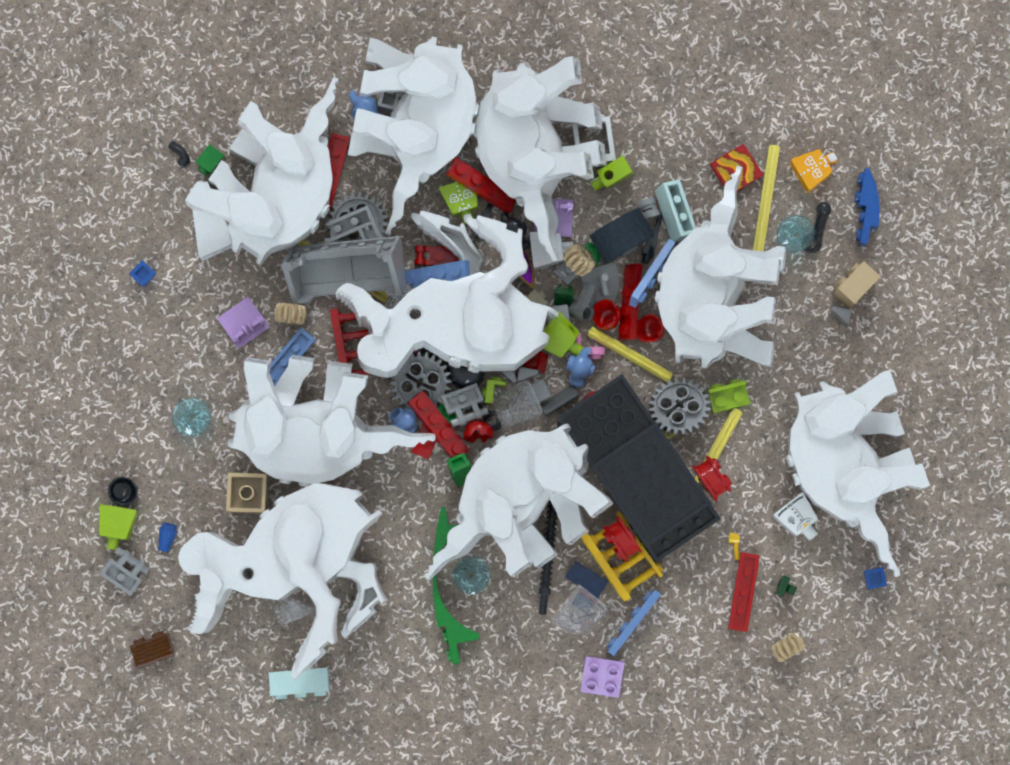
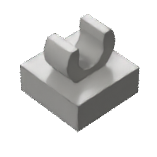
(565, 274)

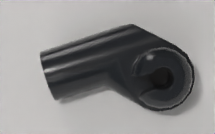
(181, 152)

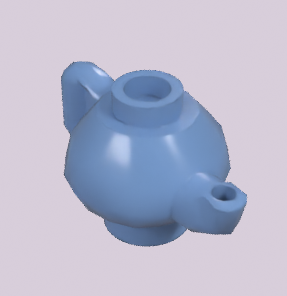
(362, 102)
(580, 368)
(404, 419)

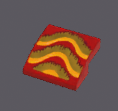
(726, 165)

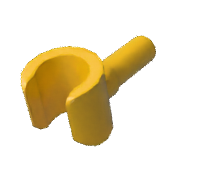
(734, 538)

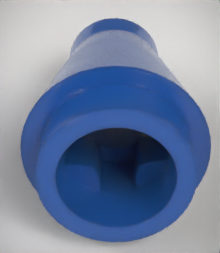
(167, 534)

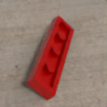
(338, 149)
(480, 185)
(629, 314)
(437, 424)
(743, 592)

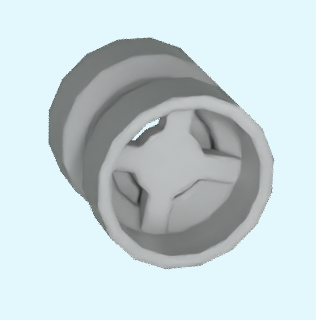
(648, 208)

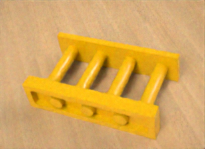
(614, 573)

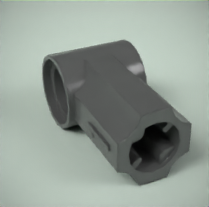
(583, 307)

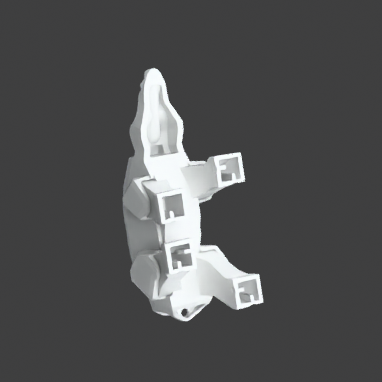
(427, 122)
(522, 145)
(288, 183)
(705, 282)
(311, 438)
(838, 464)
(511, 490)

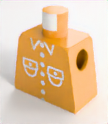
(813, 168)

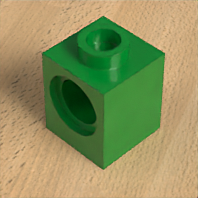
(209, 160)
(459, 468)

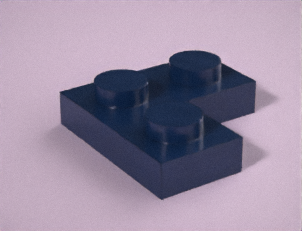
(587, 579)

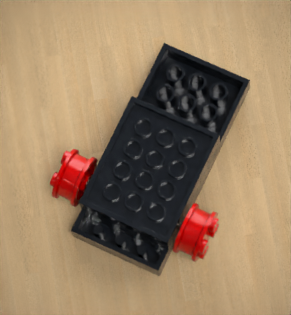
(643, 473)

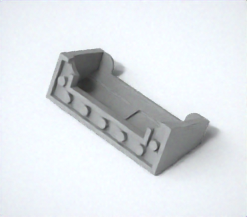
(325, 267)

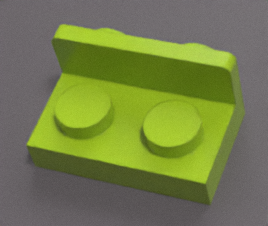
(728, 396)

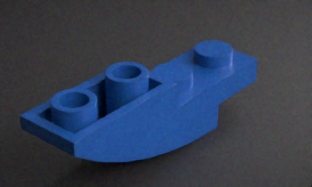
(867, 199)

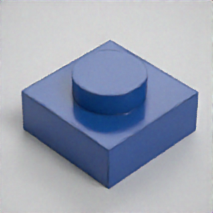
(143, 273)
(875, 578)

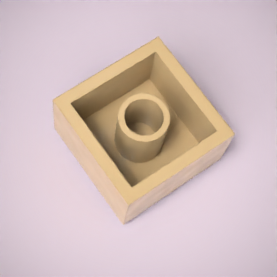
(860, 280)
(247, 493)

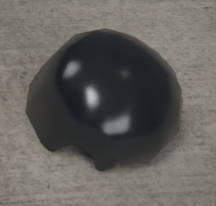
(116, 491)

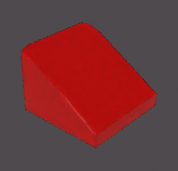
(537, 362)

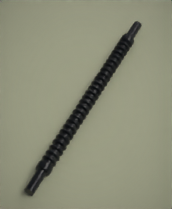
(544, 591)

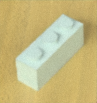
(675, 210)
(311, 681)

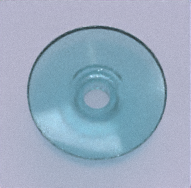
(792, 226)
(184, 410)
(478, 583)

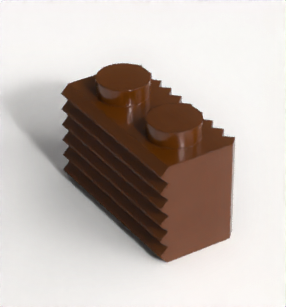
(152, 650)

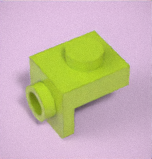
(488, 392)

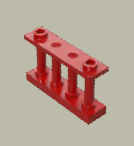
(342, 337)

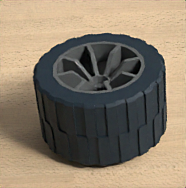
(622, 235)

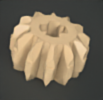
(578, 260)
(290, 313)
(788, 647)

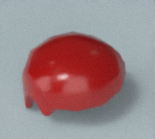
(611, 312)
(655, 328)
(477, 430)

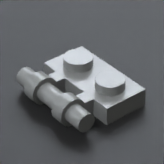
(461, 400)
(119, 575)

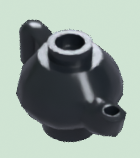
(513, 225)

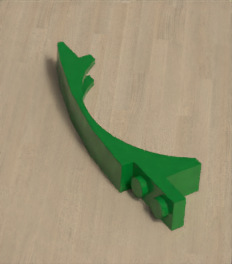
(454, 632)

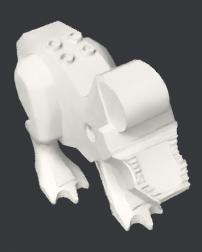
(464, 321)
(293, 546)

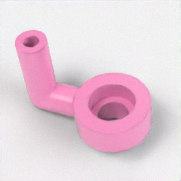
(596, 352)

